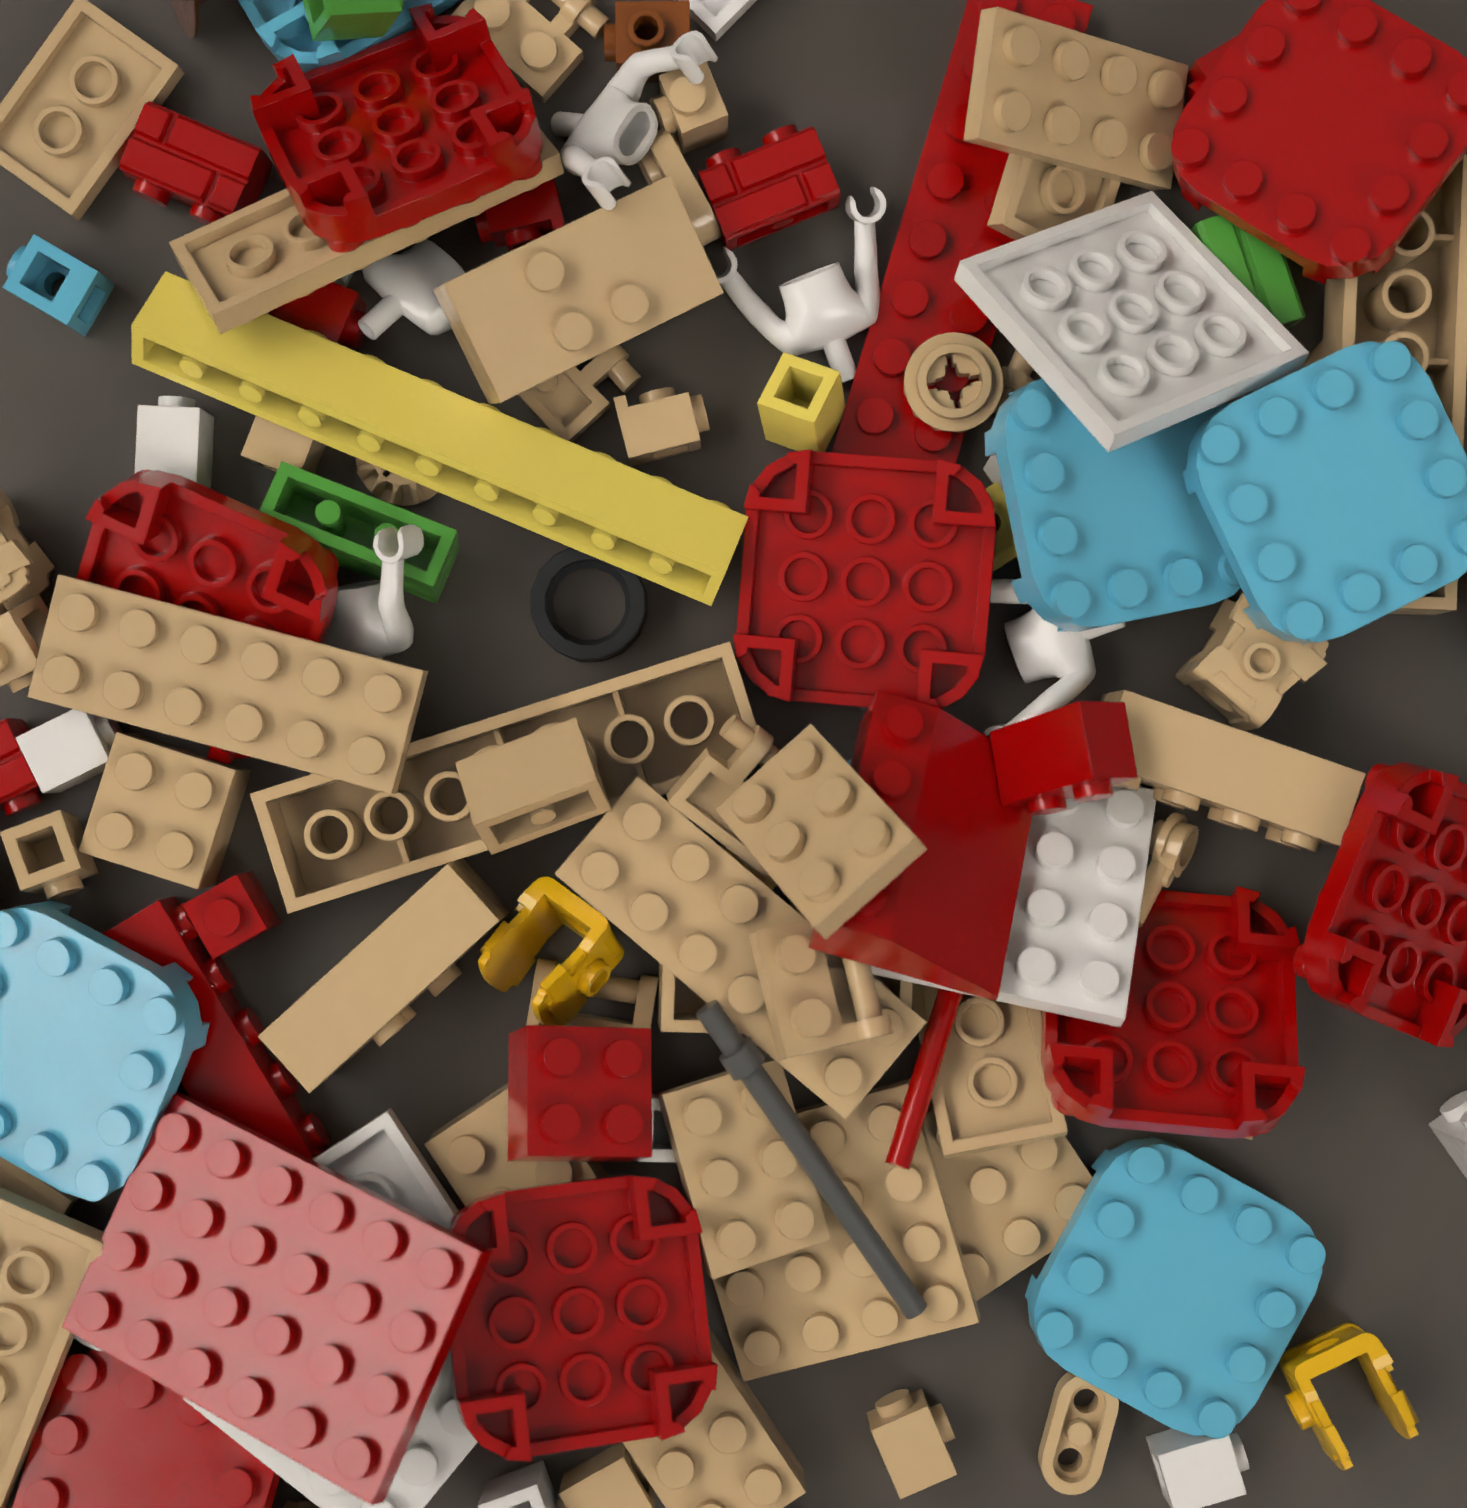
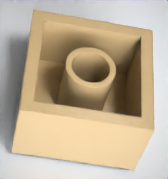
(164, 810)

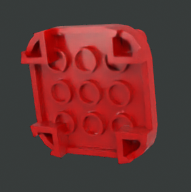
(399, 129)
(1325, 132)
(210, 555)
(865, 579)
(1395, 907)
(1203, 1028)
(582, 1317)
(133, 1444)

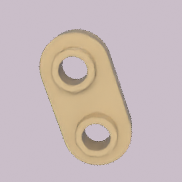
(665, 160)
(1080, 1428)

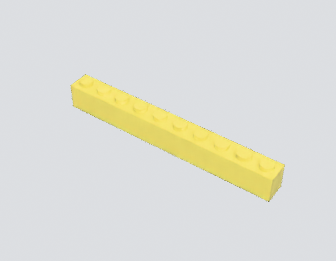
(441, 440)

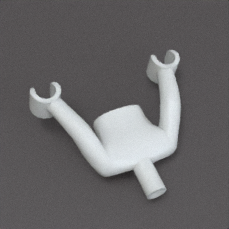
(617, 125)
(407, 289)
(821, 303)
(373, 614)
(1045, 653)

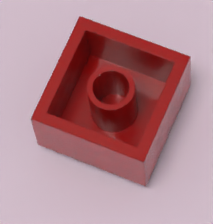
(579, 1094)

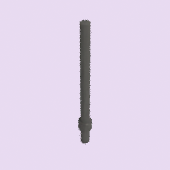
(744, 1063)

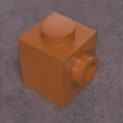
(644, 27)

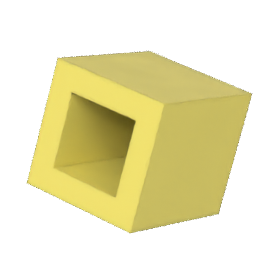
(801, 404)

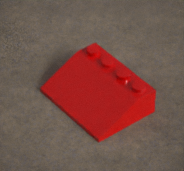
(956, 902)

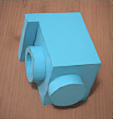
(79, 298)

